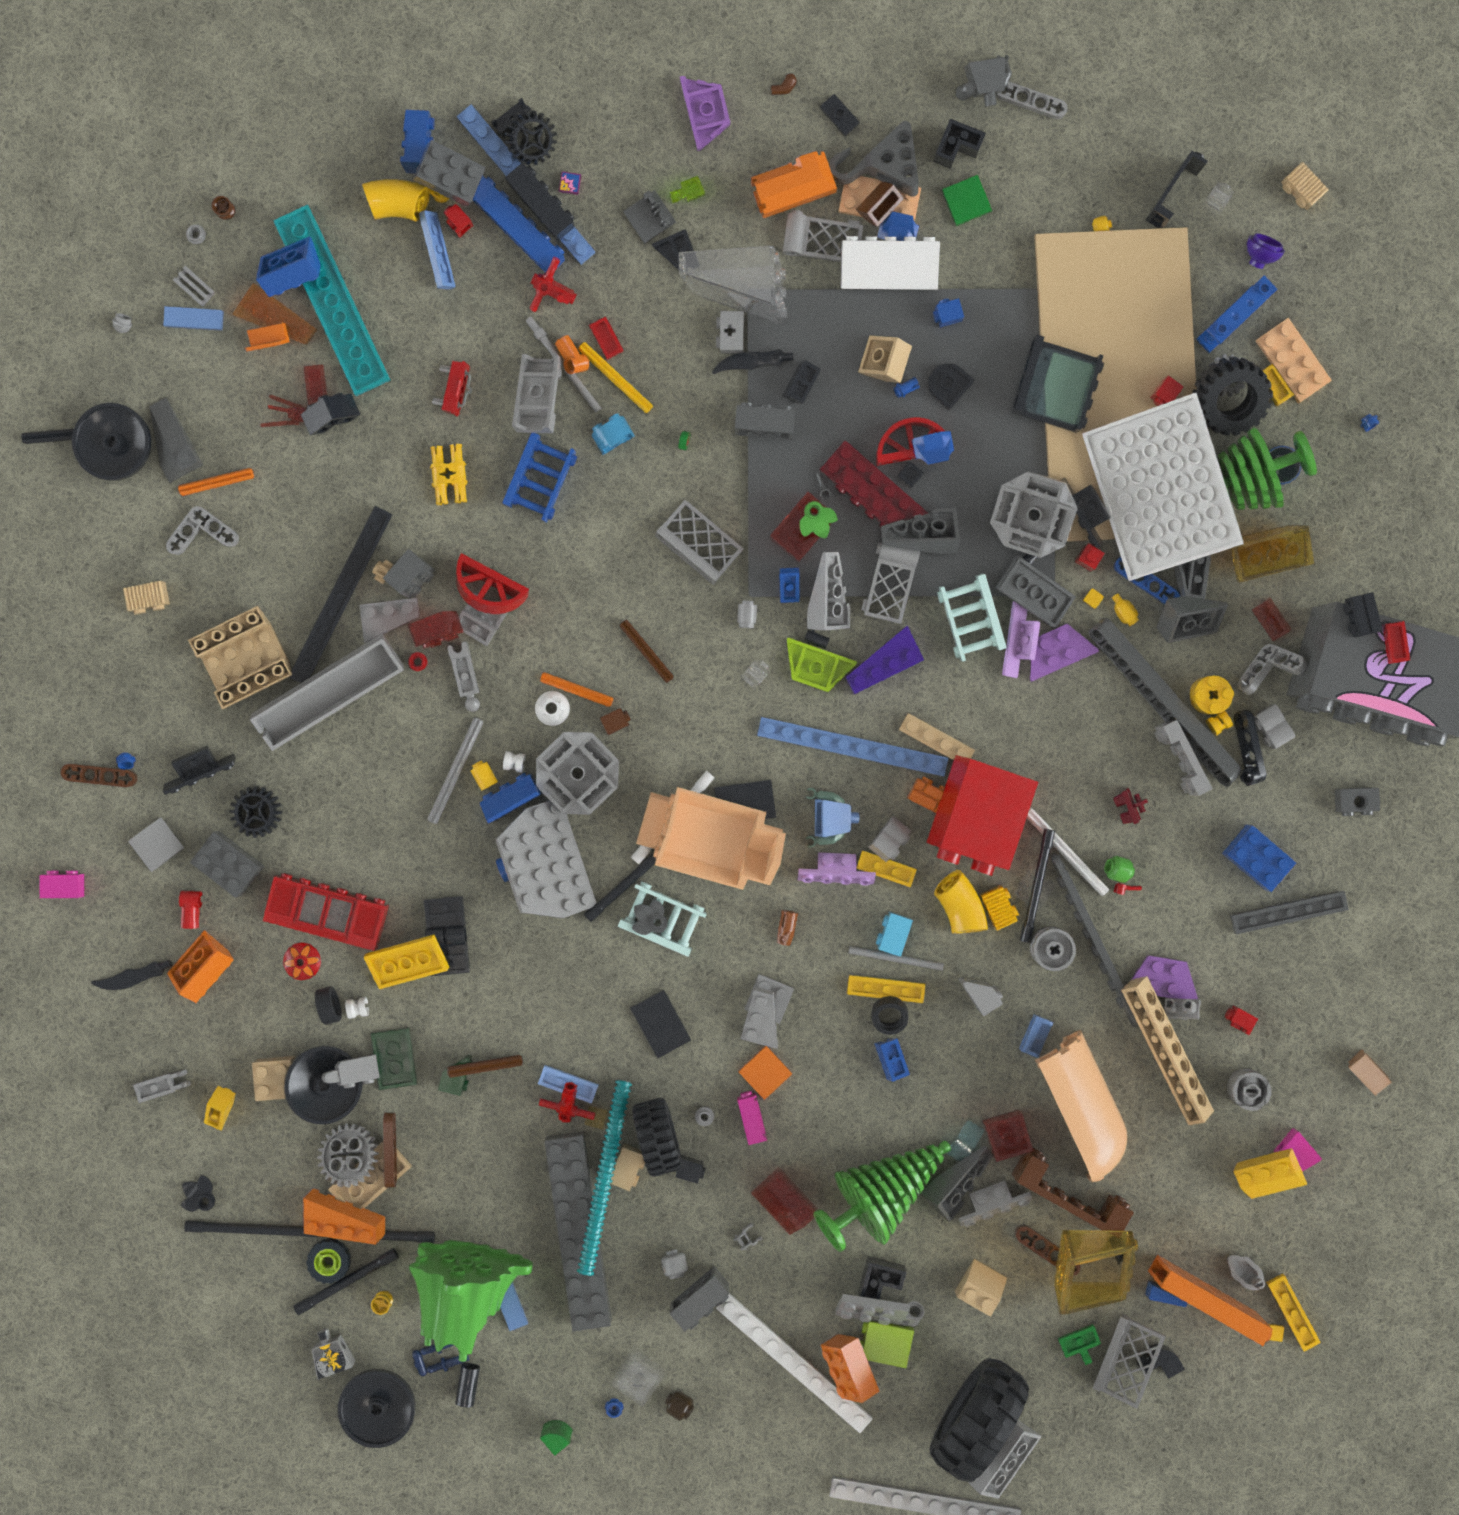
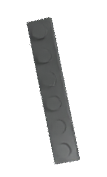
(1289, 912)

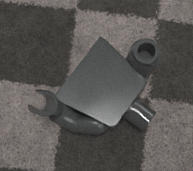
(985, 79)

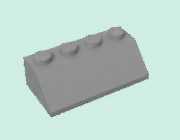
(1007, 1462)

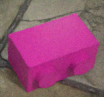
(61, 885)

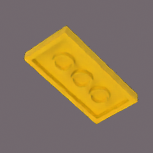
(406, 962)

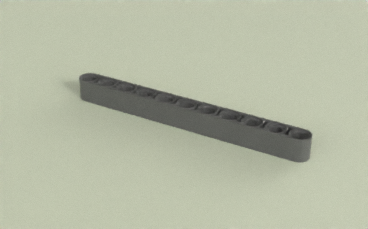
(1164, 700)

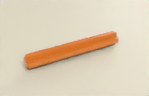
(216, 481)
(576, 689)

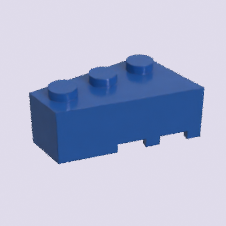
(417, 136)

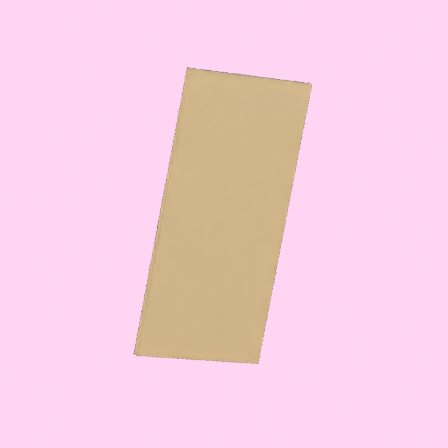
(1123, 300)

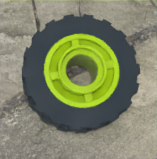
(320, 1269)

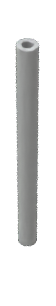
(890, 957)

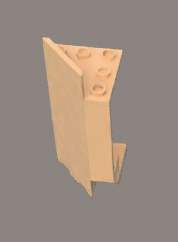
(711, 838)

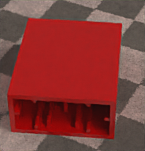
(981, 815)

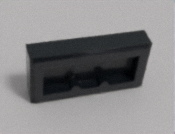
(839, 115)

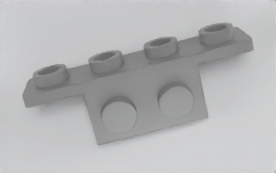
(992, 1201)

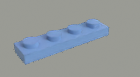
(437, 250)

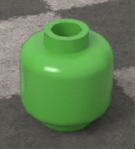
(1119, 869)

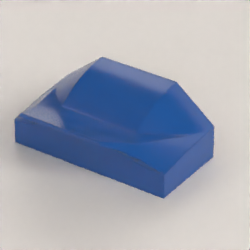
(898, 226)
(933, 447)

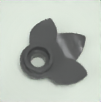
(647, 916)

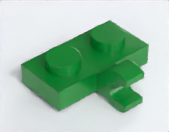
(1080, 1342)

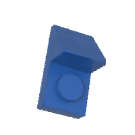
(789, 585)

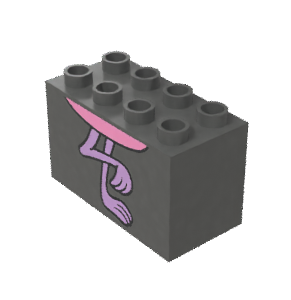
(1361, 686)

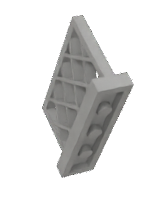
(689, 555)
(1112, 1356)

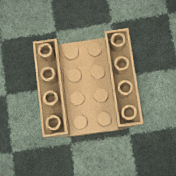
(242, 656)

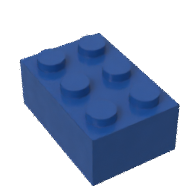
(1259, 858)

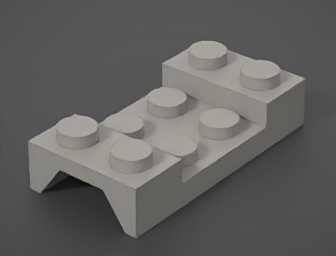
(536, 394)
(1195, 781)

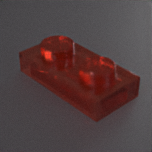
(315, 382)

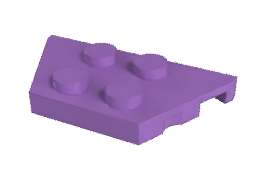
(705, 110)
(1059, 650)
(1168, 977)

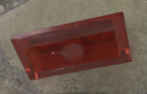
(1271, 619)

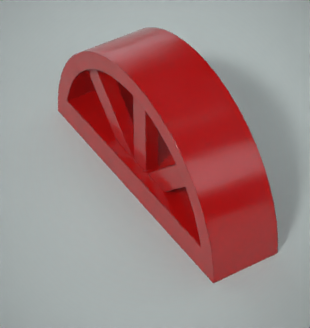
(903, 454)
(491, 578)

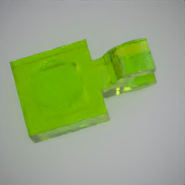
(690, 189)

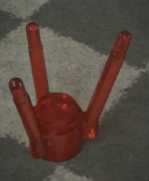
(294, 413)

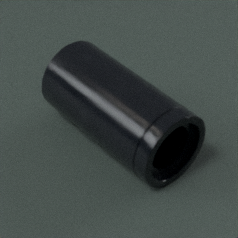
(467, 1385)

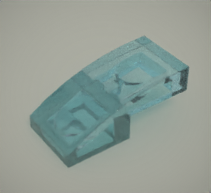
(966, 1141)

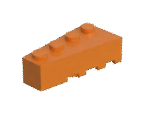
(341, 1220)

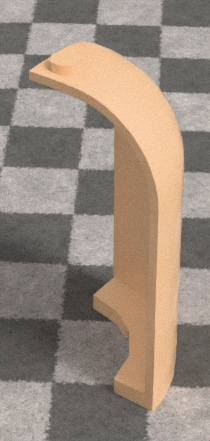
(1085, 1105)

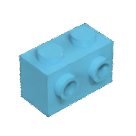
(894, 933)

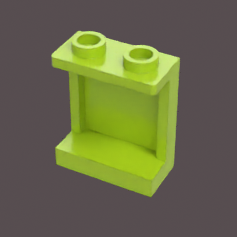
(887, 1343)

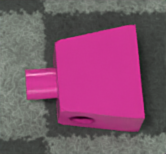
(1302, 1149)

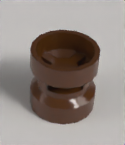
(221, 204)

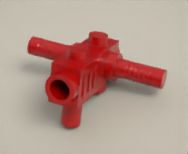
(545, 284)
(567, 1107)

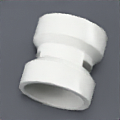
(514, 761)
(356, 1008)

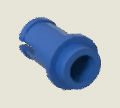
(906, 387)

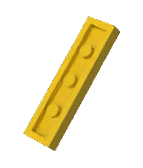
(883, 987)
(1293, 1312)

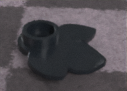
(196, 1192)

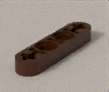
(99, 773)
(390, 1149)
(1046, 1251)

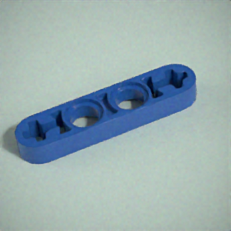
(1145, 584)

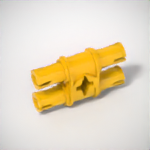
(440, 468)

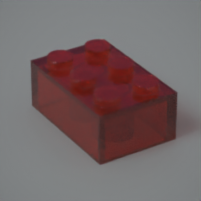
(788, 532)

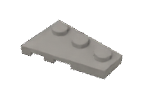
(386, 616)
(760, 1020)

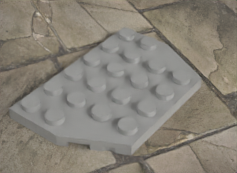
(545, 863)

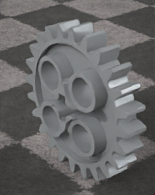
(347, 1173)

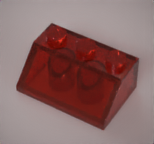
(785, 1201)

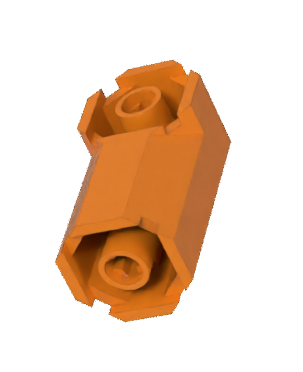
(793, 184)

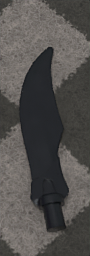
(751, 360)
(133, 976)

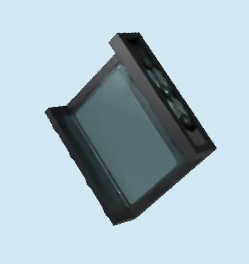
(1057, 385)

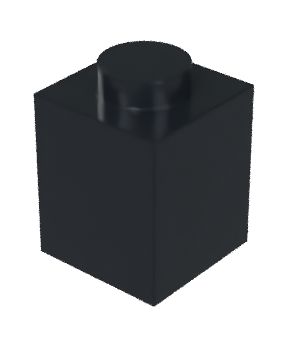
(691, 1170)

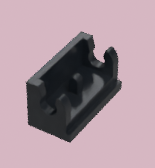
(501, 123)
(801, 382)

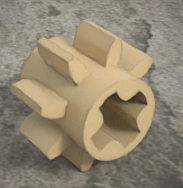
(381, 570)

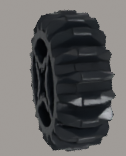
(536, 131)
(245, 825)

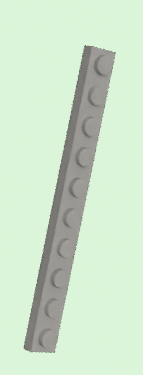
(914, 1499)

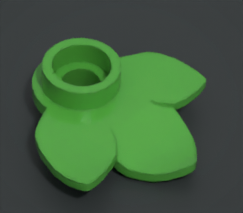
(817, 523)

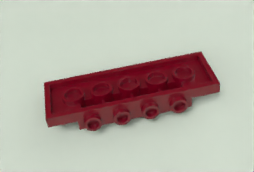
(869, 487)

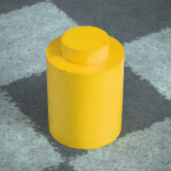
(483, 775)

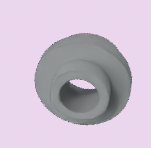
(191, 230)
(704, 1110)

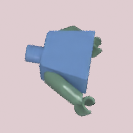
(832, 818)

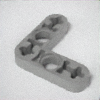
(197, 525)
(1270, 660)

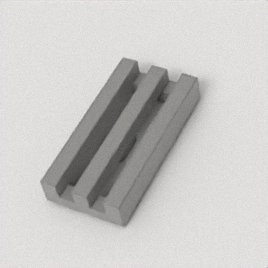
(182, 275)

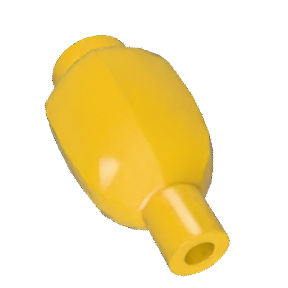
(1125, 610)

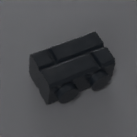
(1362, 615)

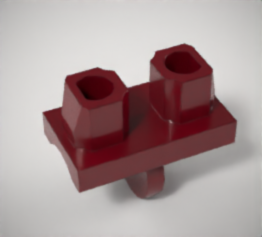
(1132, 814)

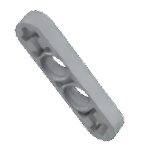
(1029, 104)

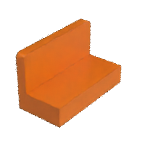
(267, 336)

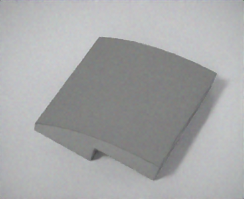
(479, 624)
(156, 844)

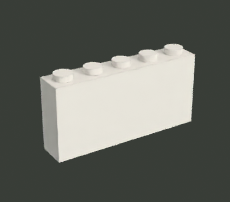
(889, 263)

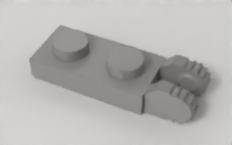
(159, 1086)

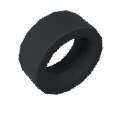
(889, 1002)
(328, 1005)

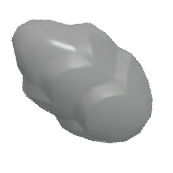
(1246, 1272)

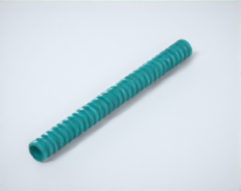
(604, 1178)

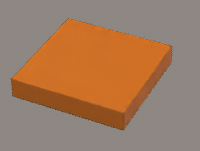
(765, 1072)

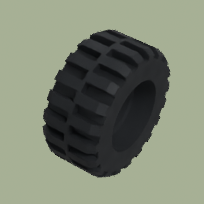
(1249, 411)
(657, 1137)

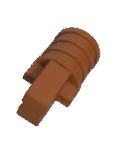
(786, 927)

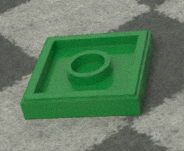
(966, 200)

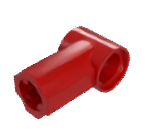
(190, 908)

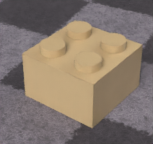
(269, 1077)

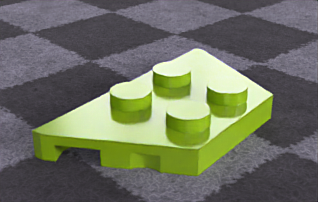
(816, 666)

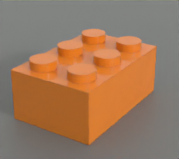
(849, 1368)

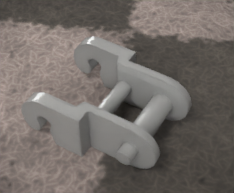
(750, 1242)

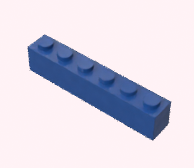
(515, 225)

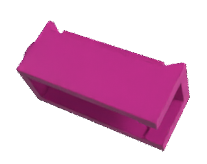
(751, 1117)

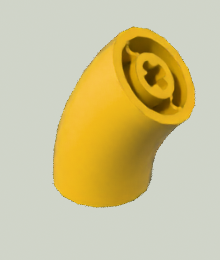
(396, 198)
(961, 904)

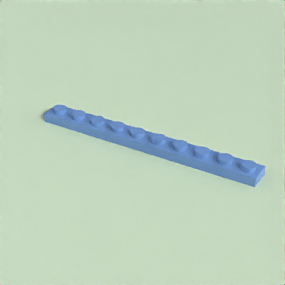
(506, 163)
(852, 746)

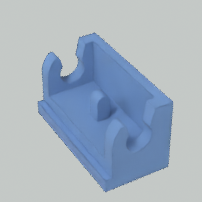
(1035, 1035)

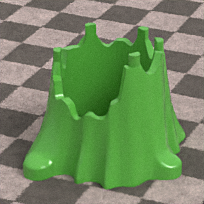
(461, 1288)

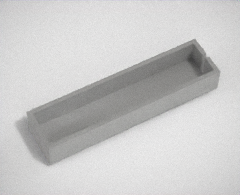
(327, 692)

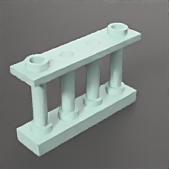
(990, 621)
(664, 938)

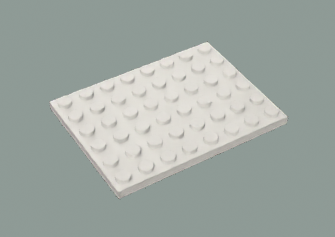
(1163, 487)

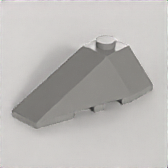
(828, 603)

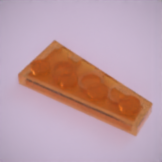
(269, 311)

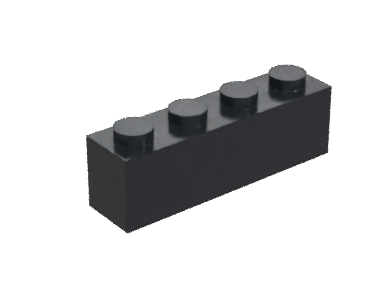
(540, 202)

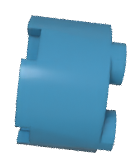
(612, 433)

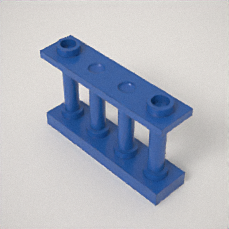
(1236, 314)
(520, 480)

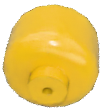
(1102, 224)

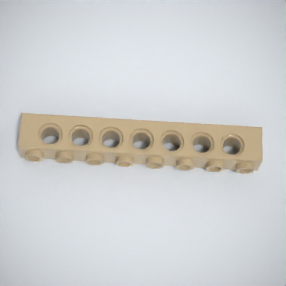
(1167, 1050)

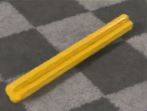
(615, 377)

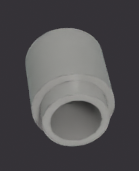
(747, 614)

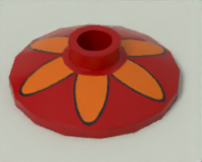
(309, 956)

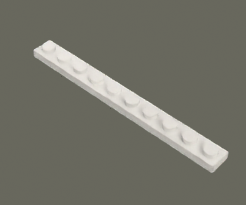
(794, 1362)

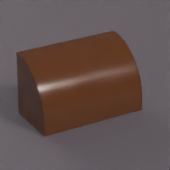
(880, 203)

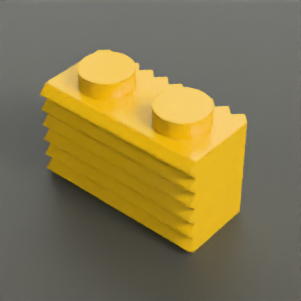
(999, 907)

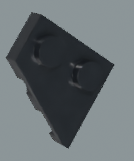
(672, 245)

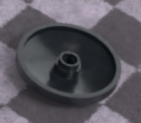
(111, 441)
(310, 1096)
(376, 1408)

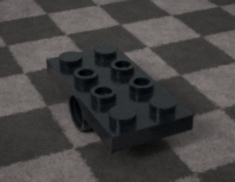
(447, 922)

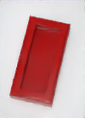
(606, 338)
(1396, 642)

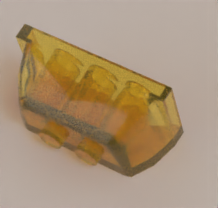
(1272, 552)

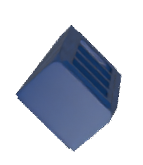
(1156, 1293)

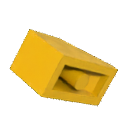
(219, 1107)

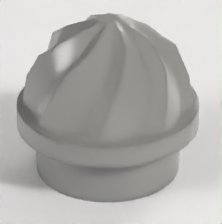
(122, 323)

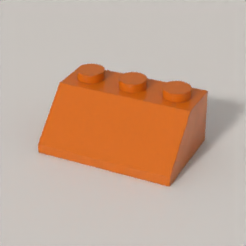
(199, 967)

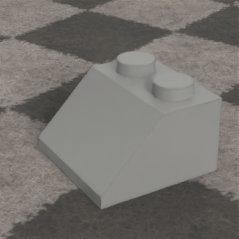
(982, 994)

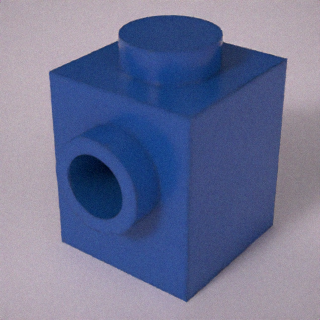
(948, 312)

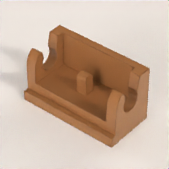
(1369, 1072)

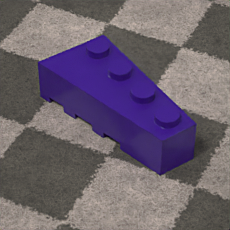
(887, 661)

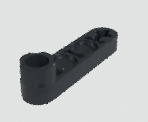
(1256, 774)

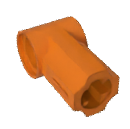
(573, 360)

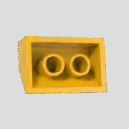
(1269, 1174)

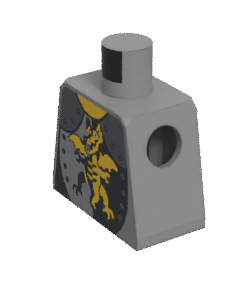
(331, 1355)

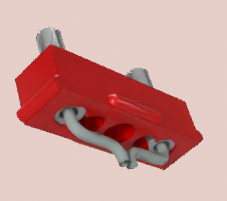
(455, 387)

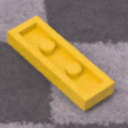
(889, 870)

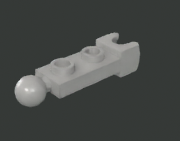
(465, 676)

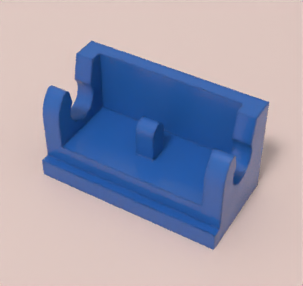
(892, 1059)

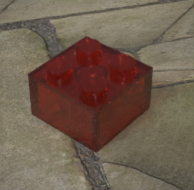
(436, 629)
(1007, 1135)

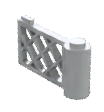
(797, 235)
(895, 557)

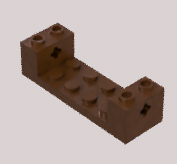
(1112, 1217)

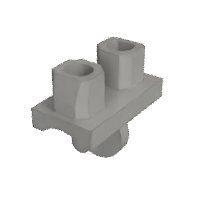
(1182, 1008)

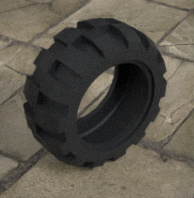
(979, 1420)

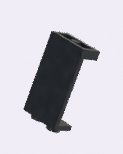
(1159, 214)

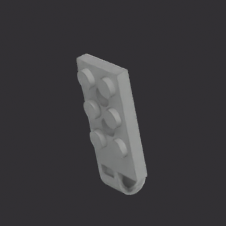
(879, 1310)

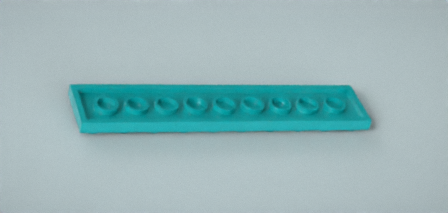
(336, 306)

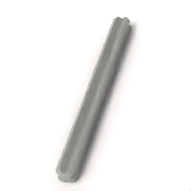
(455, 770)

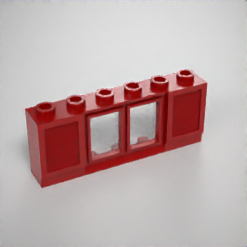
(326, 911)

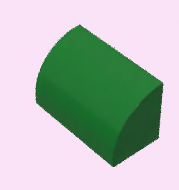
(556, 1435)

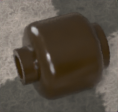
(679, 1405)

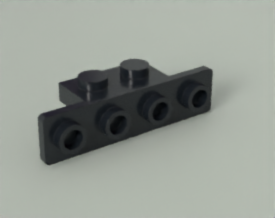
(1090, 512)
(196, 766)

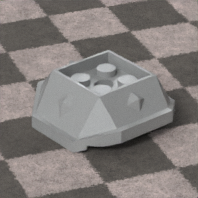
(1014, 520)
(556, 775)

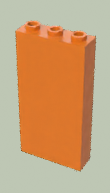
(1210, 1300)

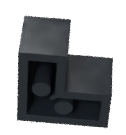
(956, 139)
(329, 412)
(879, 1274)

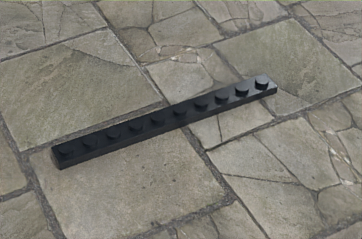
(340, 594)

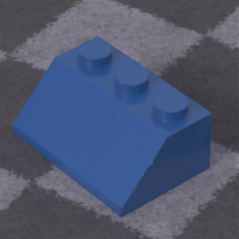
(288, 267)
(509, 797)

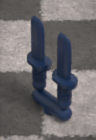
(444, 1364)

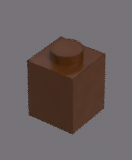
(615, 721)

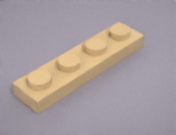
(934, 738)

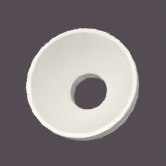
(560, 715)

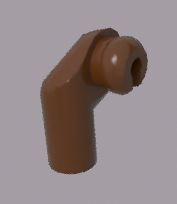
(786, 86)

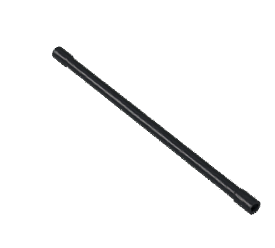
(201, 1226)

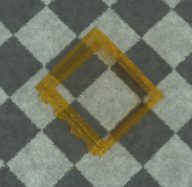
(1088, 1246)

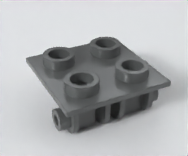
(649, 216)

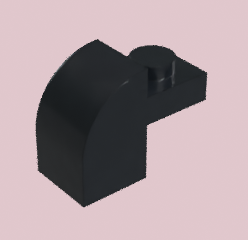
(1167, 1360)

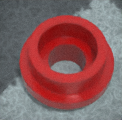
(411, 661)

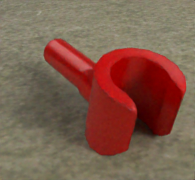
(1121, 888)

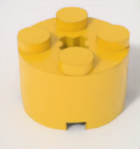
(1221, 694)

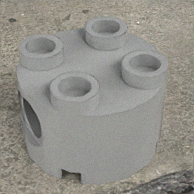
(1249, 1089)

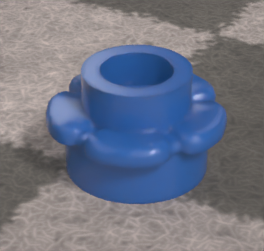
(1369, 422)
(125, 761)
(613, 1413)

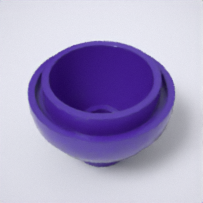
(1263, 250)

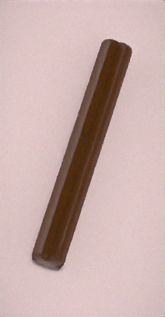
(647, 652)
(484, 1066)

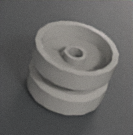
(1062, 954)

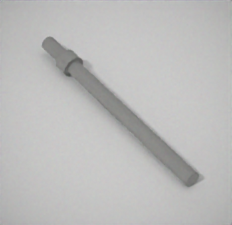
(540, 335)

